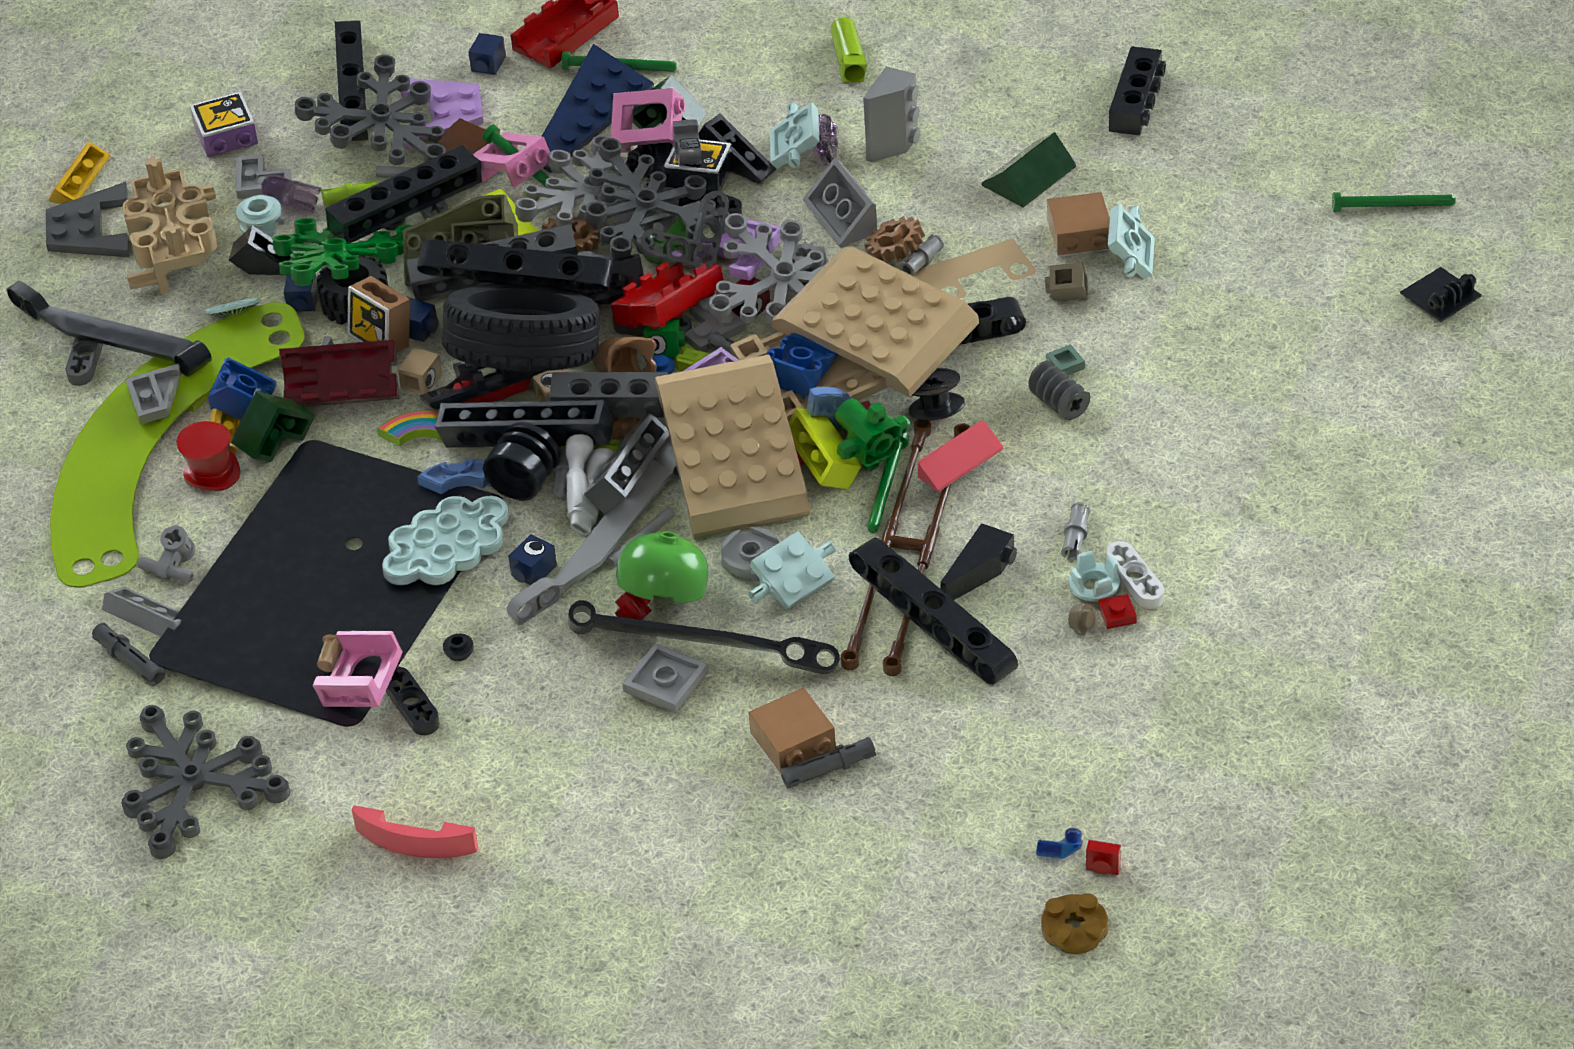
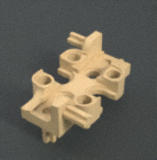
(172, 239)

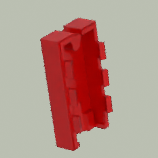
(561, 28)
(664, 295)

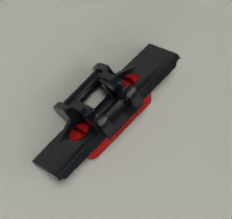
(475, 388)

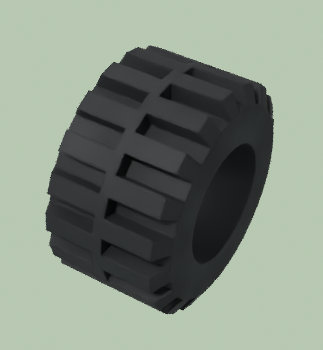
(334, 292)

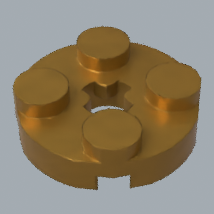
(1074, 907)

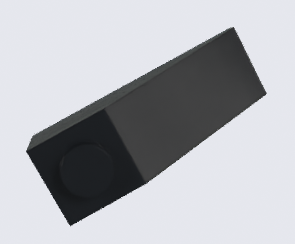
(744, 156)
(979, 561)

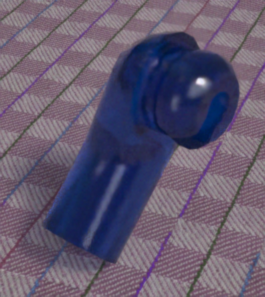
(1062, 848)

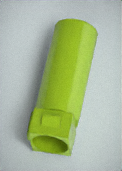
(848, 50)

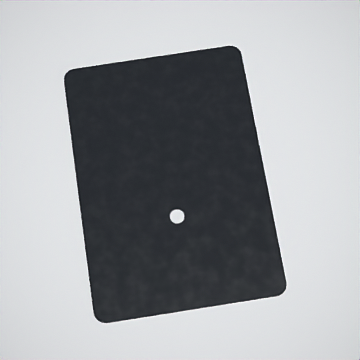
(292, 581)

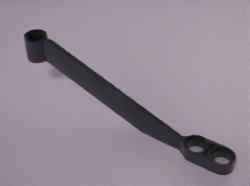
(188, 354)
(807, 662)

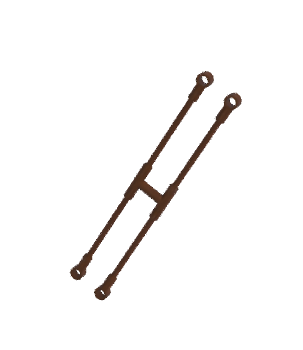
(921, 430)

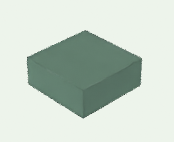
(1067, 359)

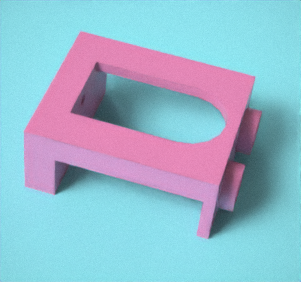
(623, 117)
(515, 165)
(345, 690)

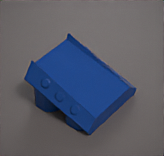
(800, 363)
(236, 388)

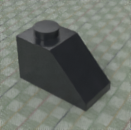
(255, 253)

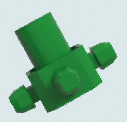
(871, 433)

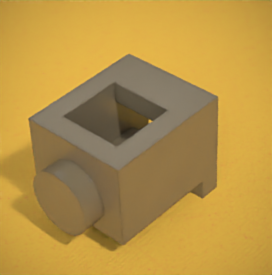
(1067, 282)

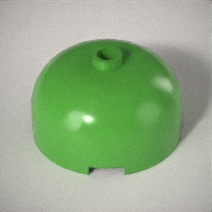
(663, 568)

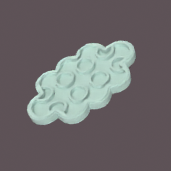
(445, 540)

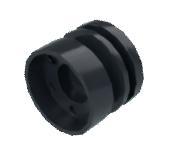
(521, 461)

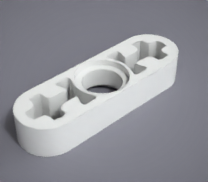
(1136, 587)

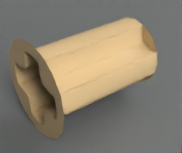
(329, 653)

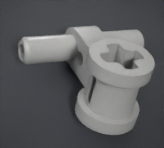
(173, 554)

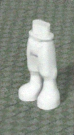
(583, 469)

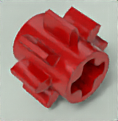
(632, 606)

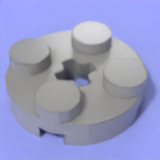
(737, 544)

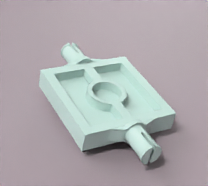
(794, 135)
(1131, 241)
(792, 571)

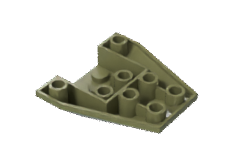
(473, 221)

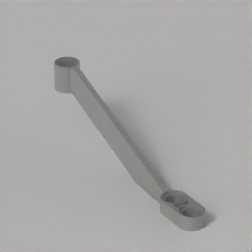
(600, 541)

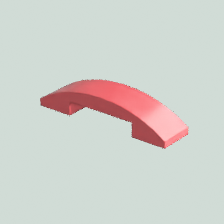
(451, 841)

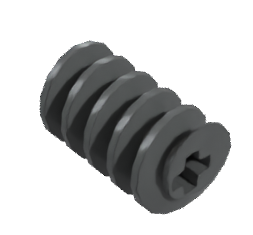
(1058, 390)

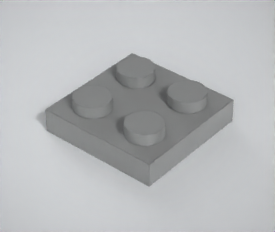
(665, 677)

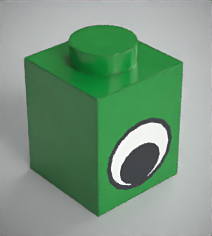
(668, 338)

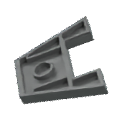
(78, 225)

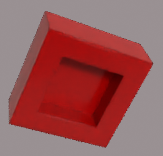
(1117, 611)
(1103, 857)

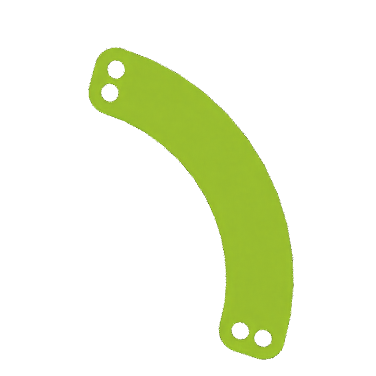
(106, 460)

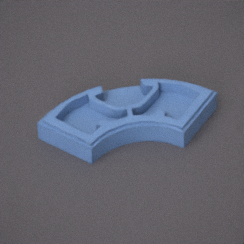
(825, 402)
(445, 477)

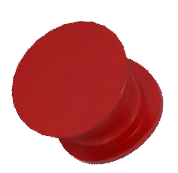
(208, 456)

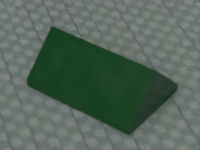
(1031, 171)

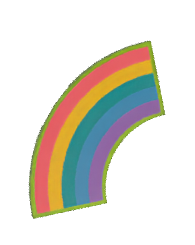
(409, 426)

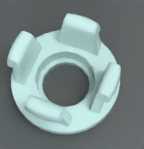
(250, 214)
(1089, 569)

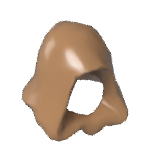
(620, 354)

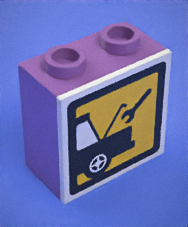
(224, 124)

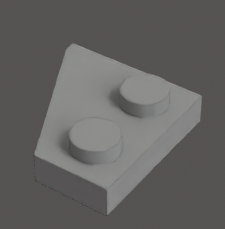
(154, 392)

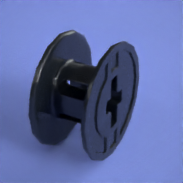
(927, 406)

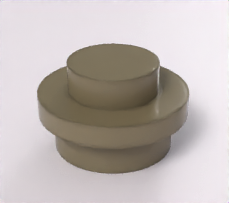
(1081, 617)

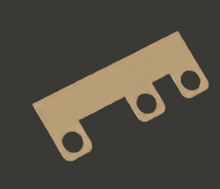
(948, 271)

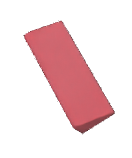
(958, 456)

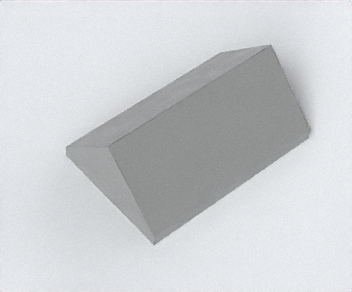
(842, 205)

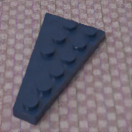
(589, 101)

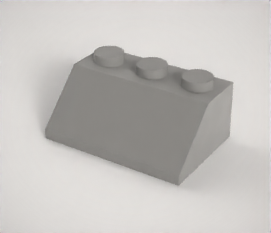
(891, 114)

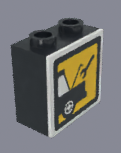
(714, 166)

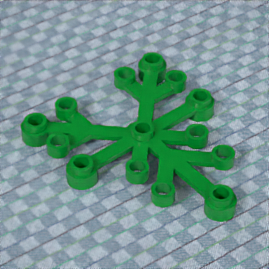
(329, 248)

